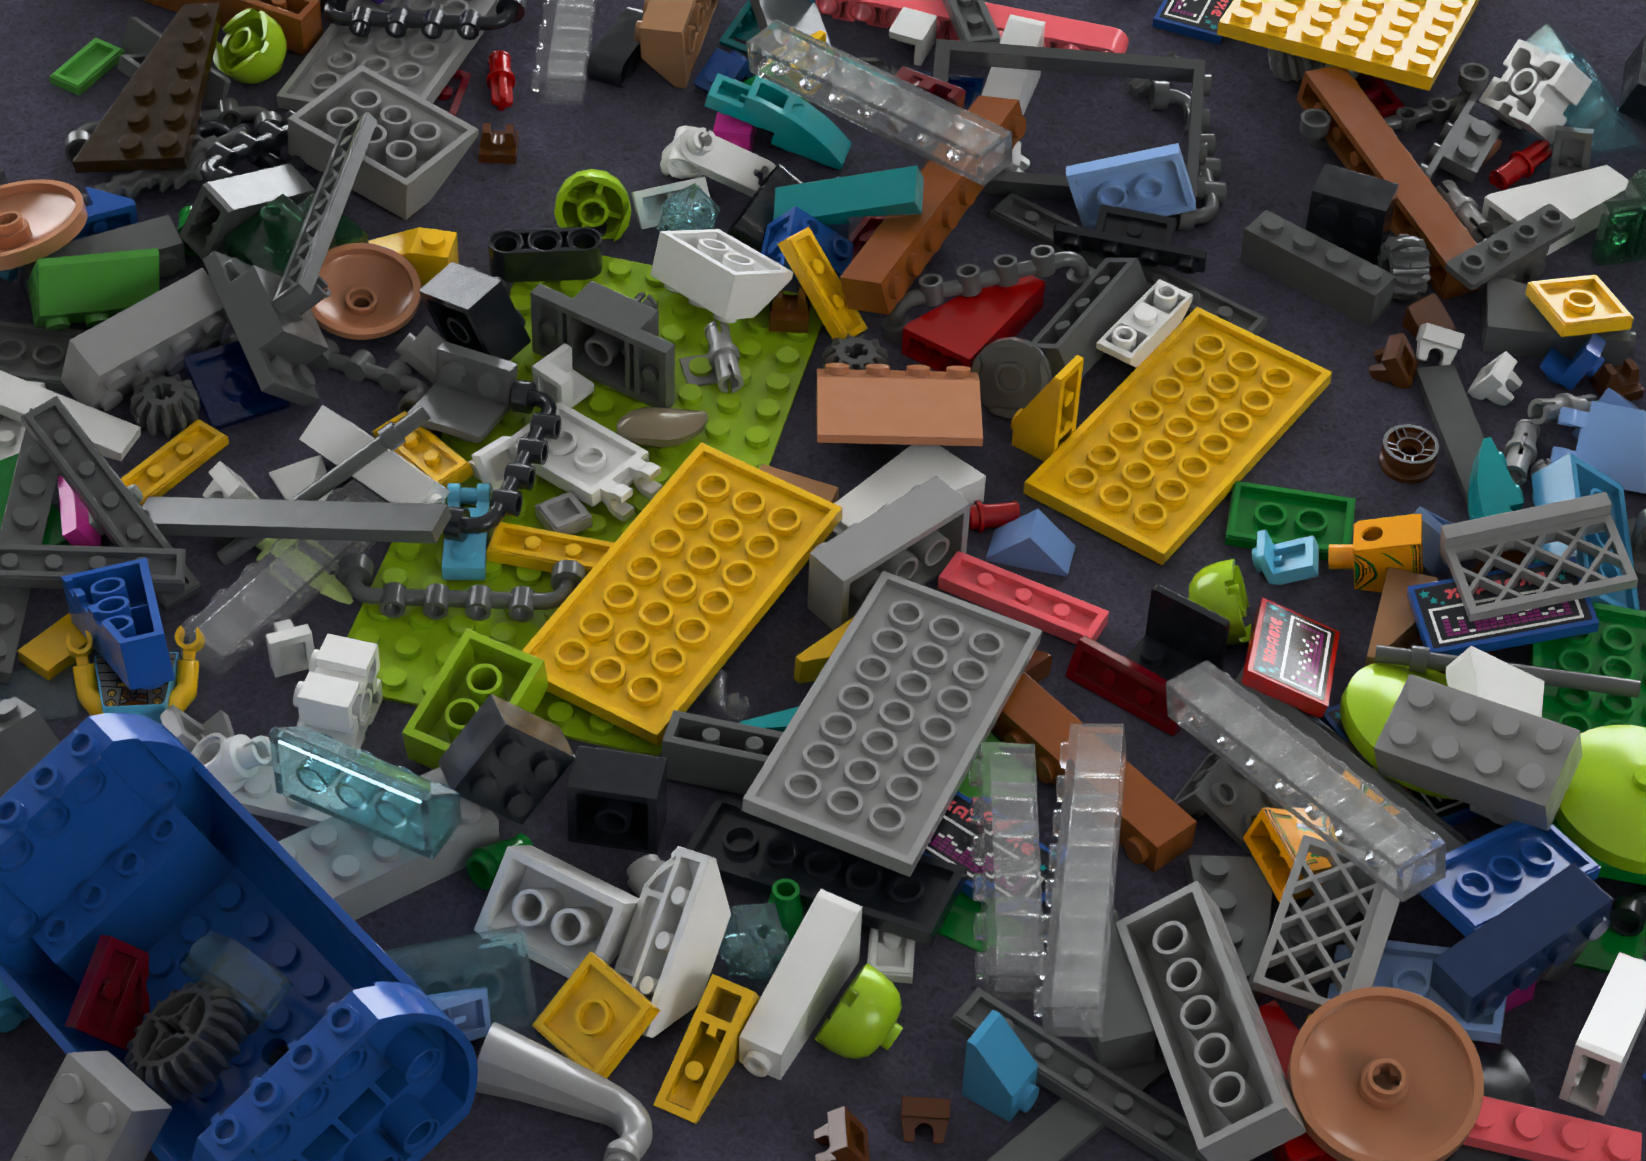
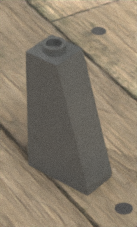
(232, 200)
(1519, 328)

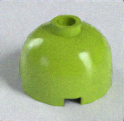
(251, 47)
(591, 200)
(1223, 590)
(863, 1016)

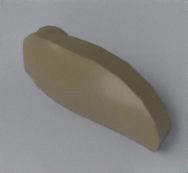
(661, 426)

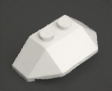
(675, 935)

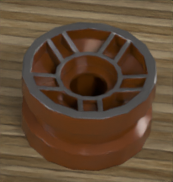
(1408, 454)

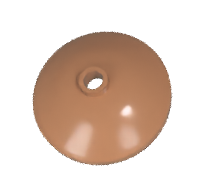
(367, 278)

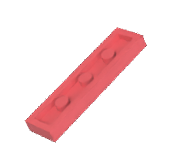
(1022, 599)
(1549, 1135)

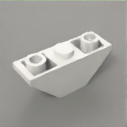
(1146, 323)

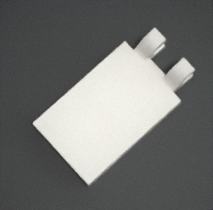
(596, 463)

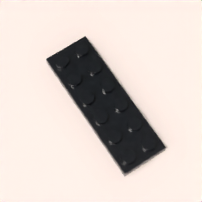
(759, 853)

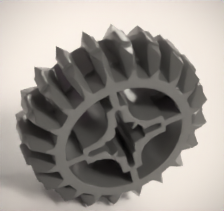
(187, 1041)

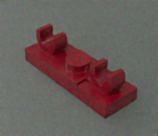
(1121, 683)

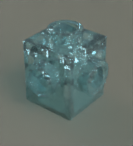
(688, 211)
(753, 941)

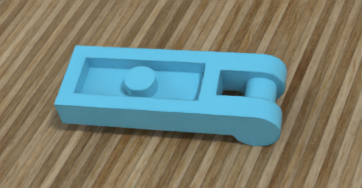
(467, 558)

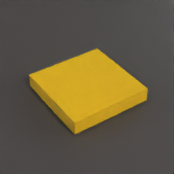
(1579, 305)
(596, 1016)

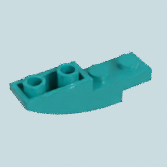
(795, 123)
(1491, 485)

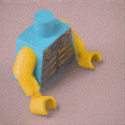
(104, 692)

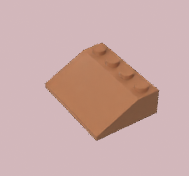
(898, 405)

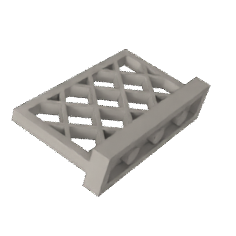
(1527, 532)
(1365, 952)

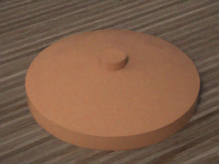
(37, 220)
(1385, 1077)

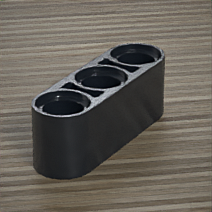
(617, 51)
(759, 211)
(545, 254)

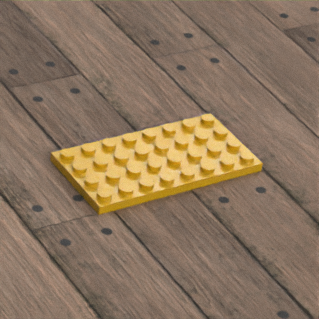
(1178, 435)
(680, 591)

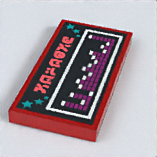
(1291, 658)

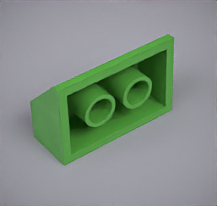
(90, 286)

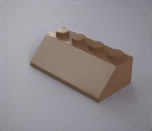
(673, 36)

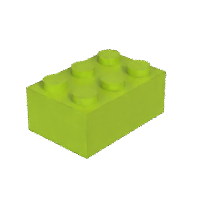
(466, 680)

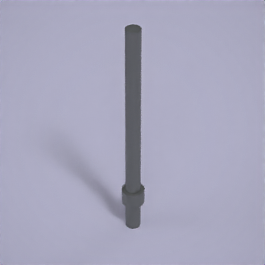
(390, 437)
(1420, 659)

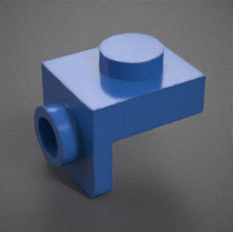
(730, 65)
(1569, 372)

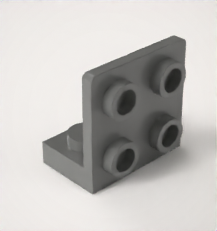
(468, 393)
(1225, 797)

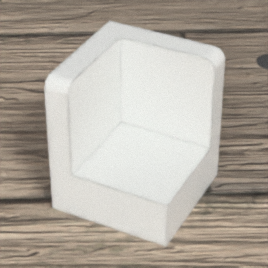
(915, 29)
(559, 380)

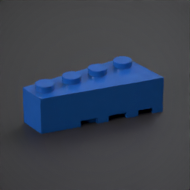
(124, 621)

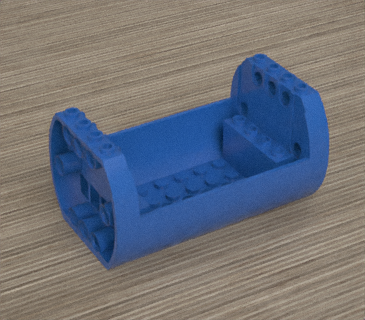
(150, 848)

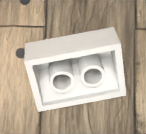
(718, 272)
(557, 908)

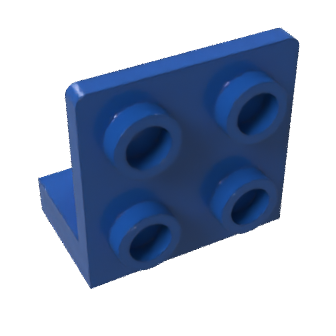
(836, 247)

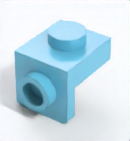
(1286, 560)

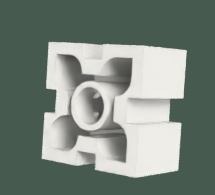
(1535, 90)
(340, 690)

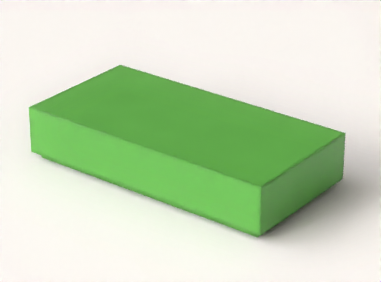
(86, 66)

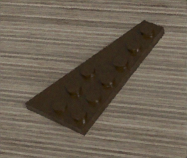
(161, 105)

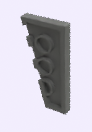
(1243, 900)

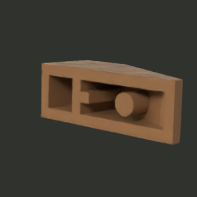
(1395, 620)

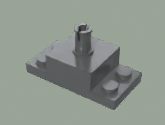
(610, 339)
(273, 342)

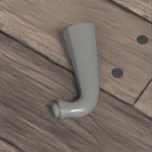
(534, 1074)

